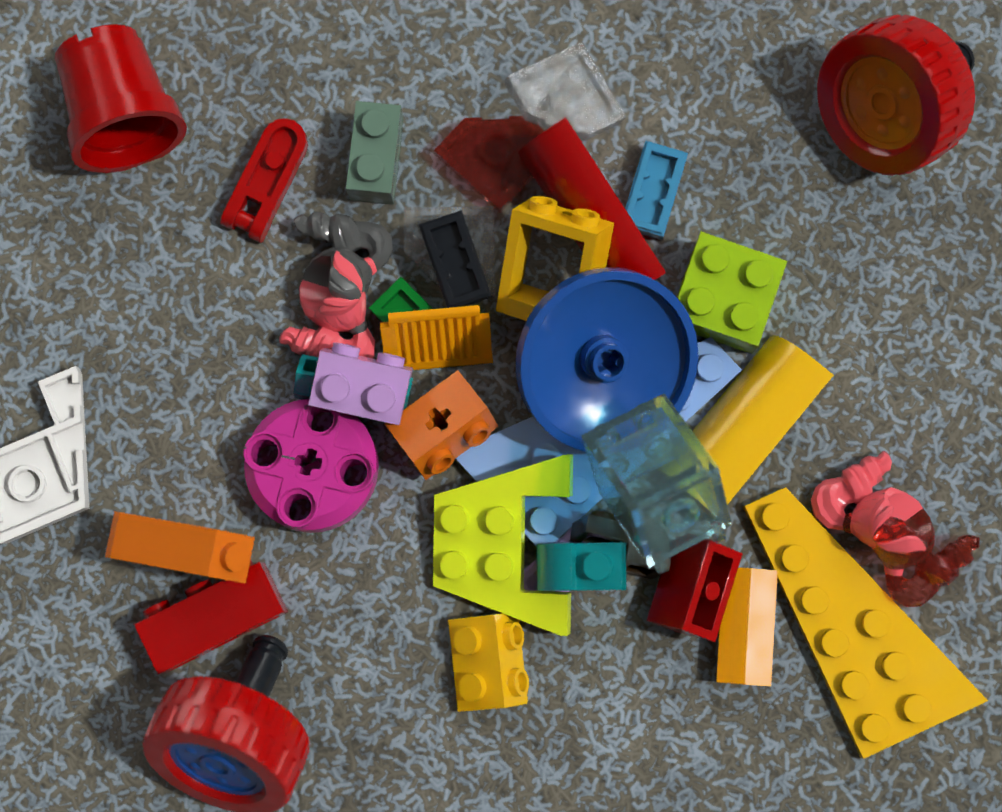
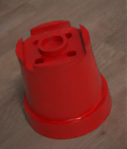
(115, 102)

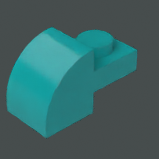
(581, 566)

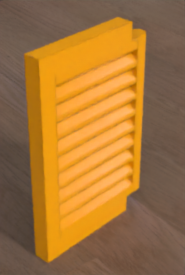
(439, 337)

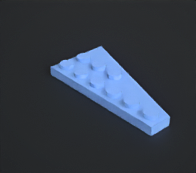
(528, 444)

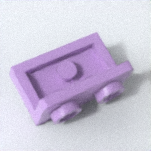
(360, 383)

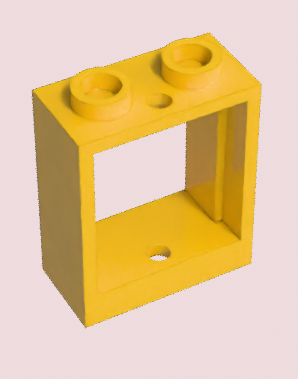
(543, 213)

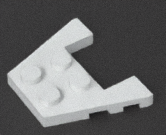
(47, 472)

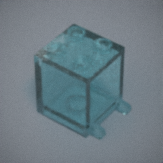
(657, 481)

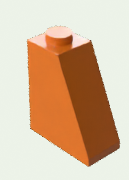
(180, 547)

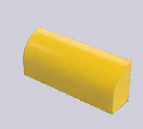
(759, 410)

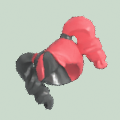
(338, 282)

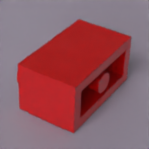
(696, 590)

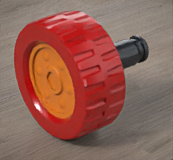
(896, 94)

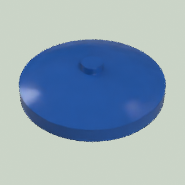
(603, 350)

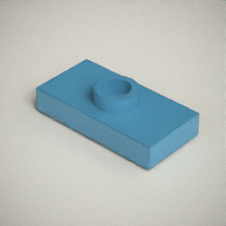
(655, 188)

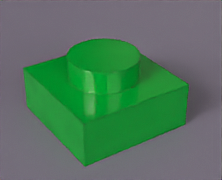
(398, 298)

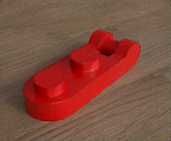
(266, 178)

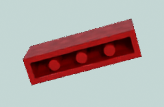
(574, 180)

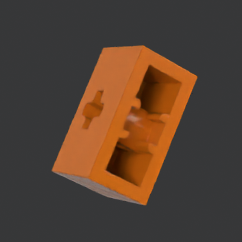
(451, 405)

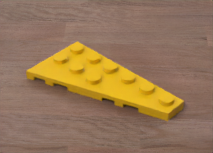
(869, 651)

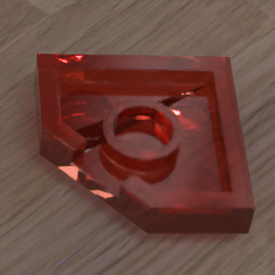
(488, 157)

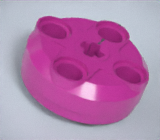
(322, 481)

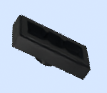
(455, 260)

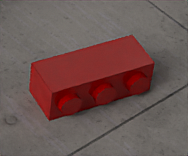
(208, 618)

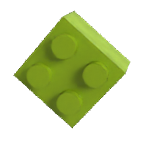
(730, 291)

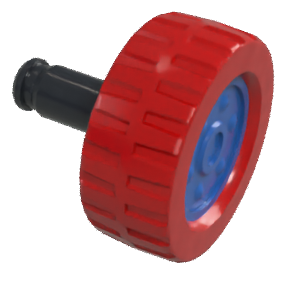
(229, 737)

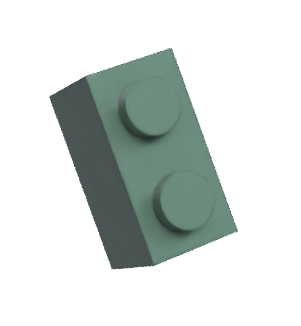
(374, 152)

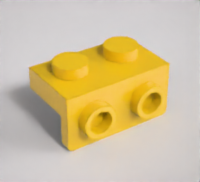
(488, 662)

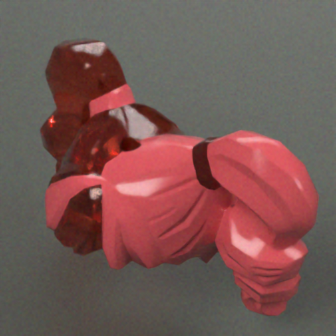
(894, 528)

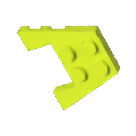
(483, 543)

